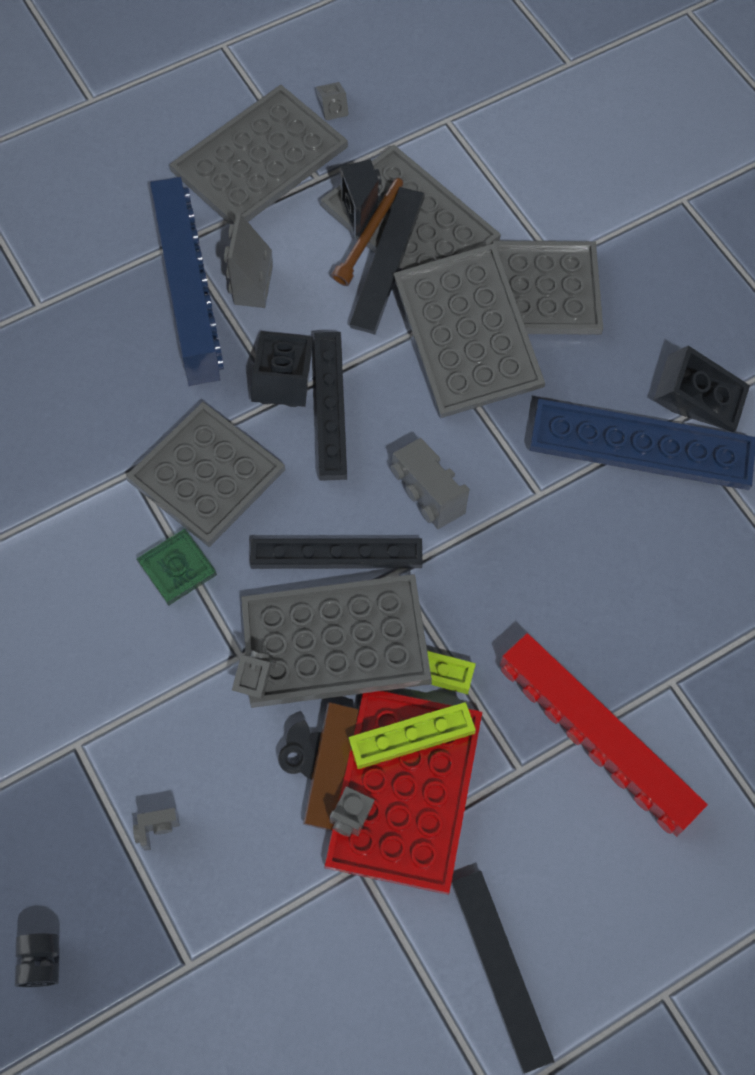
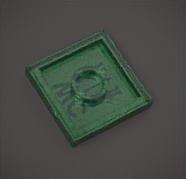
(176, 567)

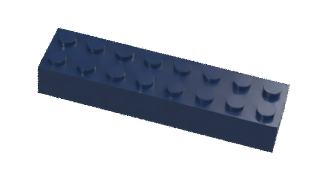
(187, 281)

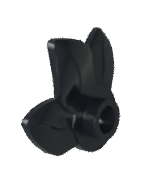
(304, 745)

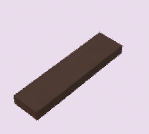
(330, 765)

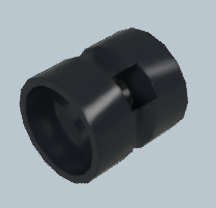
(33, 948)

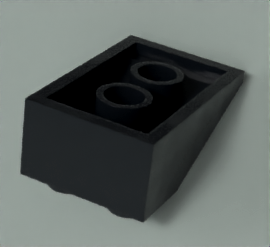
(281, 369)
(701, 390)

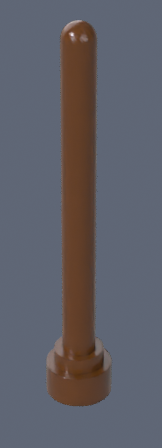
(344, 272)

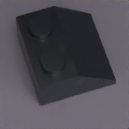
(360, 193)

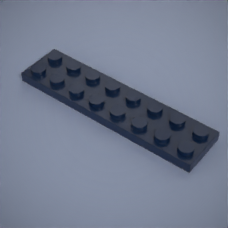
(643, 444)

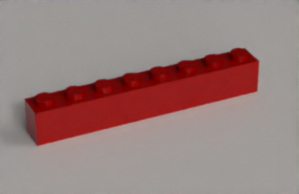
(602, 735)

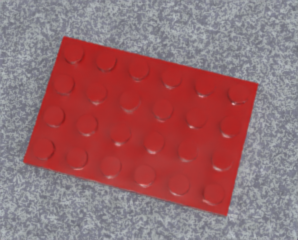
(417, 802)

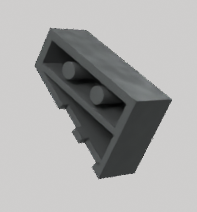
(429, 483)

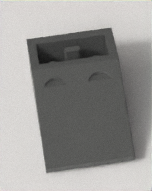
(248, 265)

